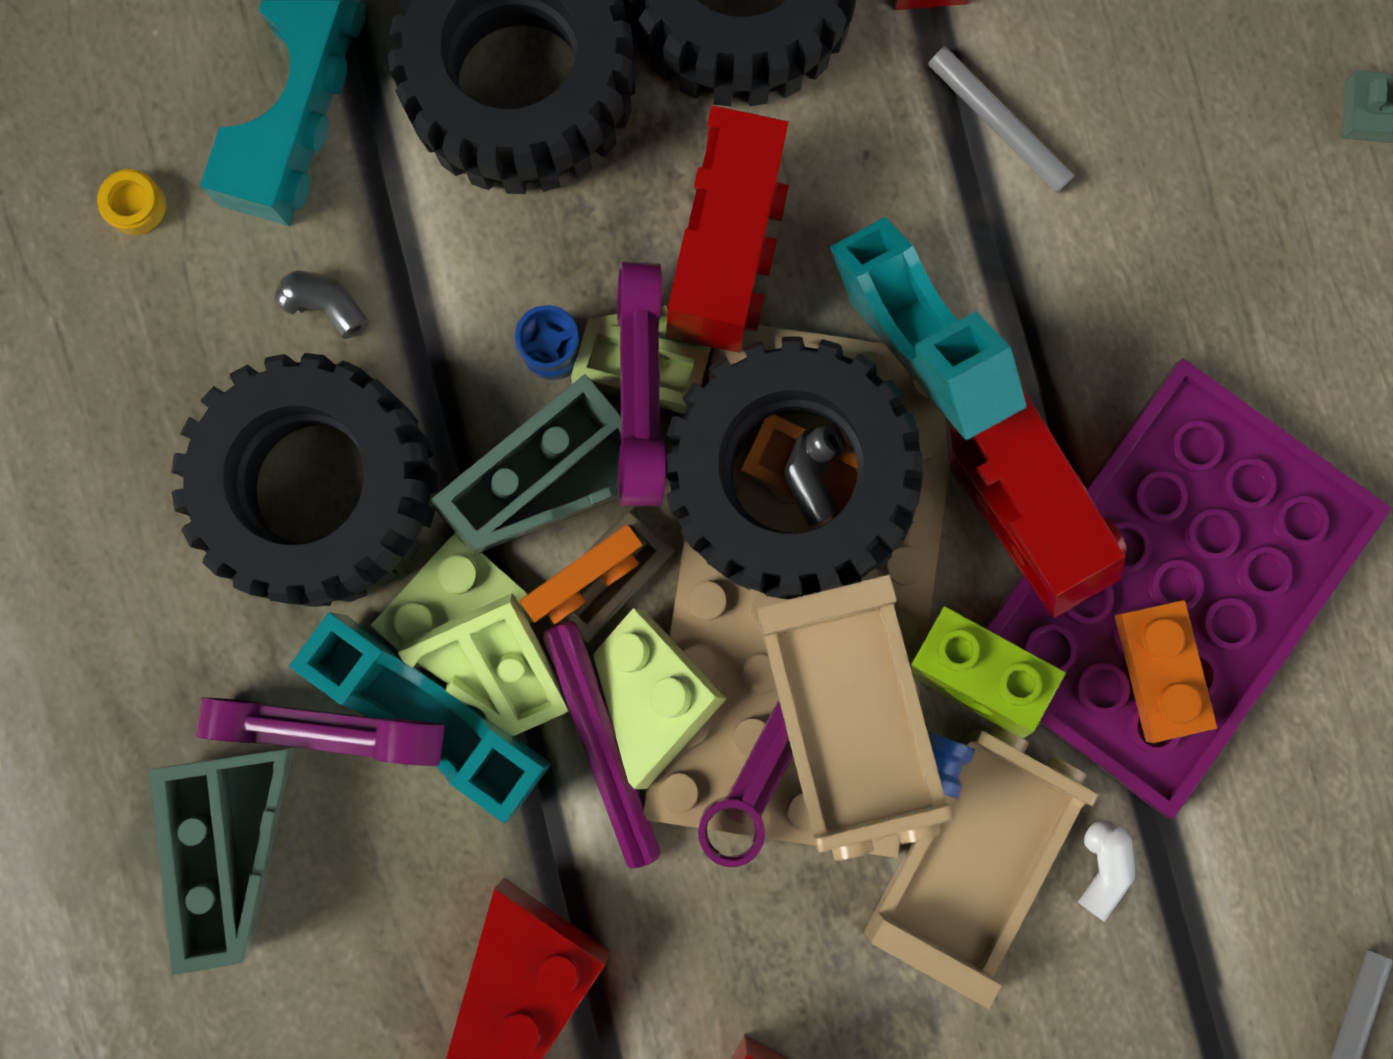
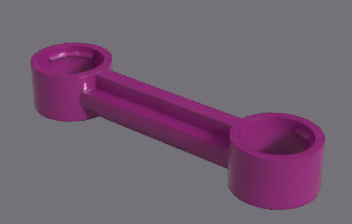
(641, 448)
(379, 738)
(752, 788)

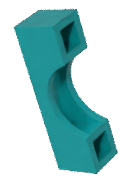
(266, 161)
(955, 361)
(375, 682)

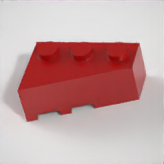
(727, 231)
(1038, 508)
(523, 979)

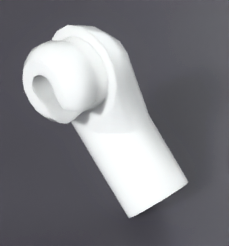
(1115, 868)

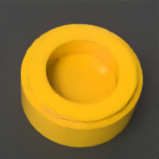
(131, 202)

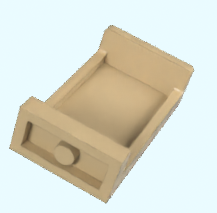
(854, 718)
(970, 888)

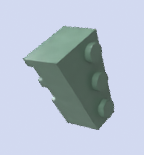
(540, 473)
(216, 852)

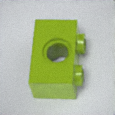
(986, 673)

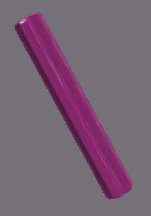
(600, 744)

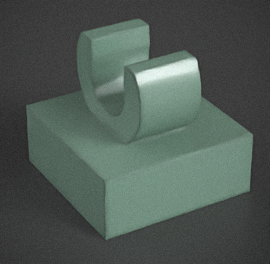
(1368, 107)

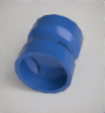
(544, 331)

